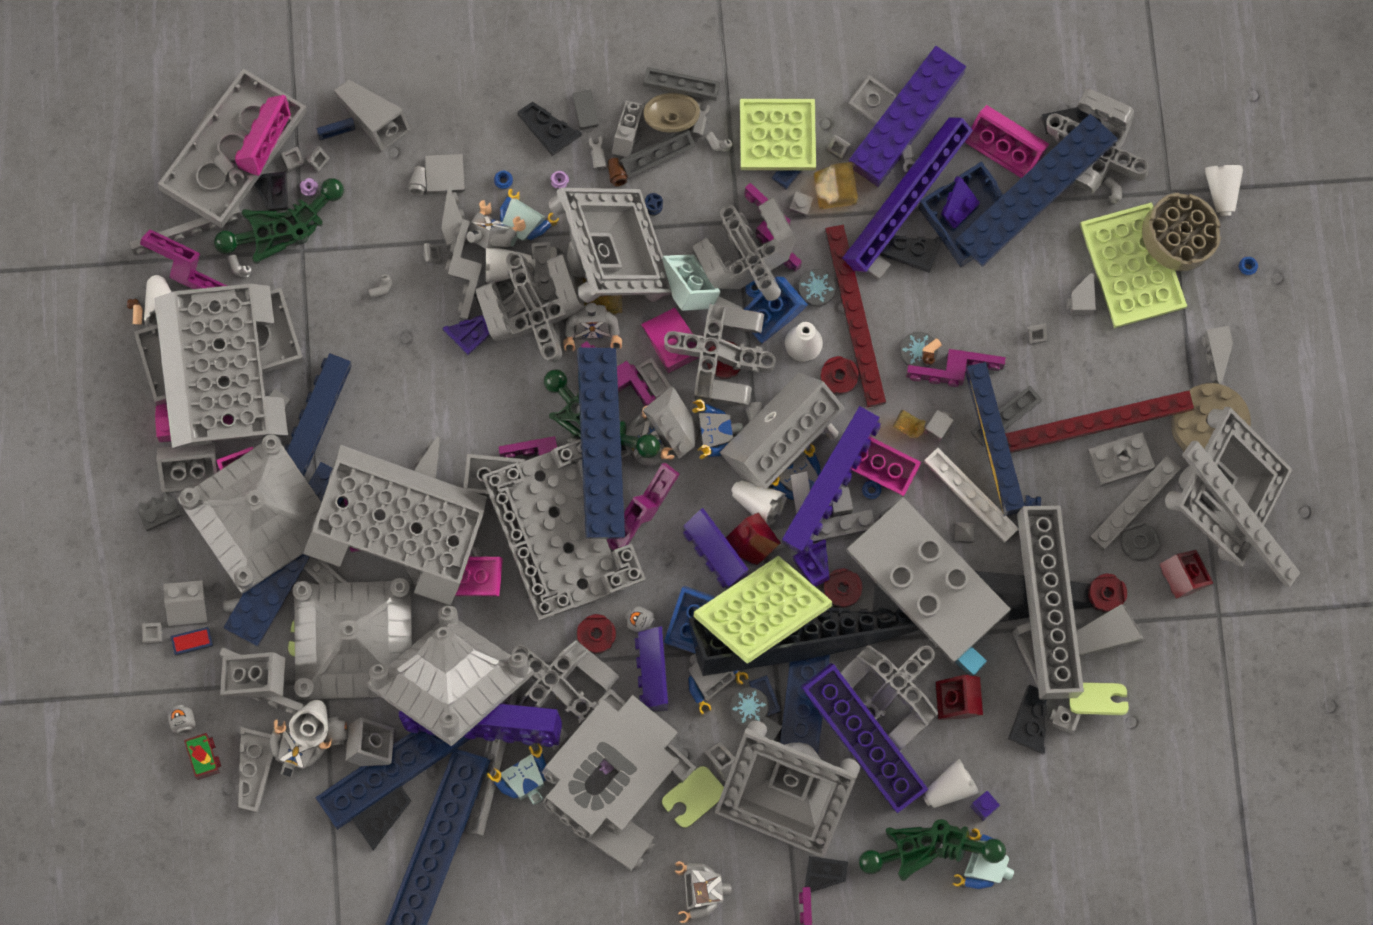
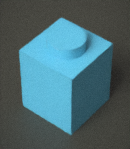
(971, 662)

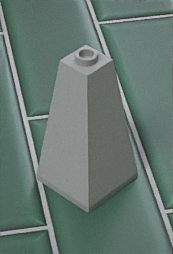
(375, 115)
(1109, 632)

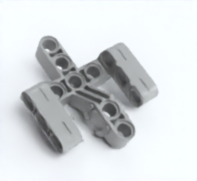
(1120, 118)
(756, 261)
(505, 328)
(714, 390)
(575, 656)
(922, 709)

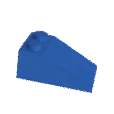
(779, 311)
(679, 629)

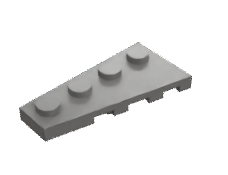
(254, 768)

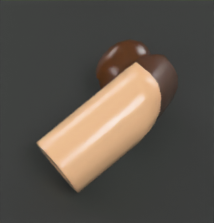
(137, 310)
(928, 351)

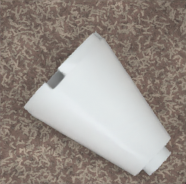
(1224, 187)
(496, 264)
(155, 287)
(803, 342)
(756, 499)
(310, 724)
(951, 786)

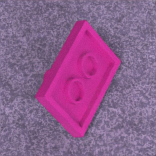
(481, 577)

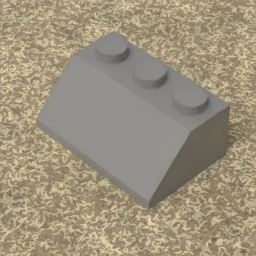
(673, 422)
(479, 465)
(185, 466)

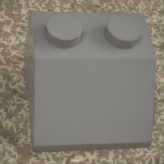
(185, 603)
(369, 743)

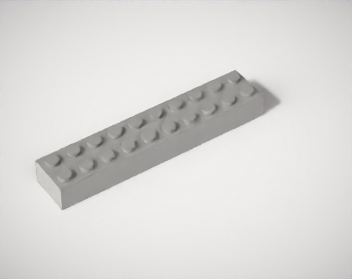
(1050, 602)

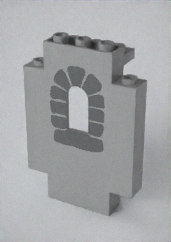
(630, 742)

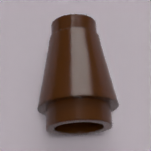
(617, 174)

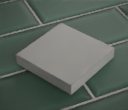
(872, 99)
(444, 172)

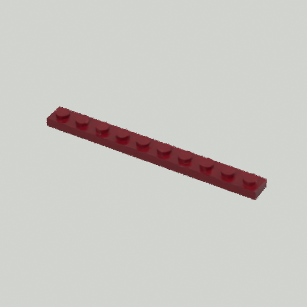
(855, 317)
(1099, 421)

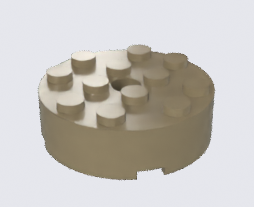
(1181, 232)
(1205, 397)

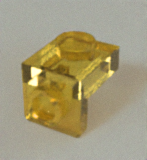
(909, 424)

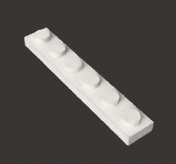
(971, 495)

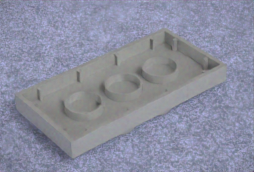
(194, 175)
(276, 346)
(928, 580)

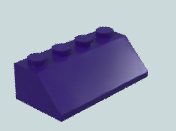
(715, 549)
(652, 669)

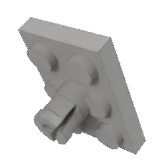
(1121, 459)

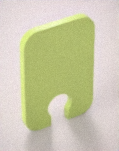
(1097, 699)
(697, 793)

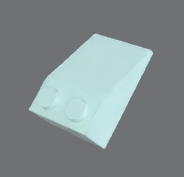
(689, 282)

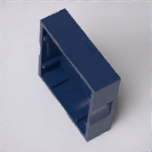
(985, 190)

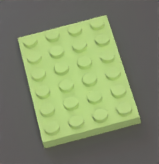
(1128, 275)
(762, 609)

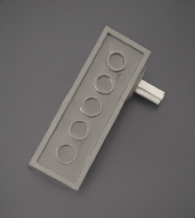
(783, 430)

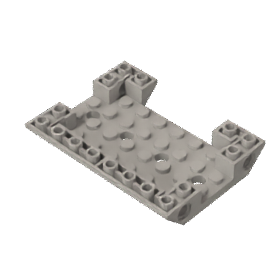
(194, 365)
(405, 500)
(539, 538)

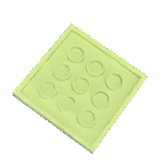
(777, 134)

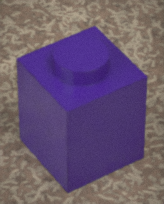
(985, 805)

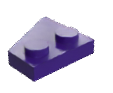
(959, 203)
(468, 333)
(814, 563)

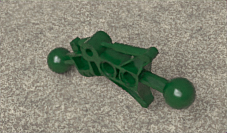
(303, 214)
(556, 382)
(954, 846)

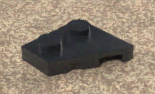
(273, 190)
(825, 872)

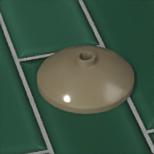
(671, 112)

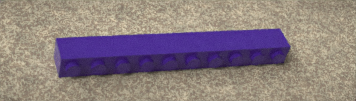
(907, 194)

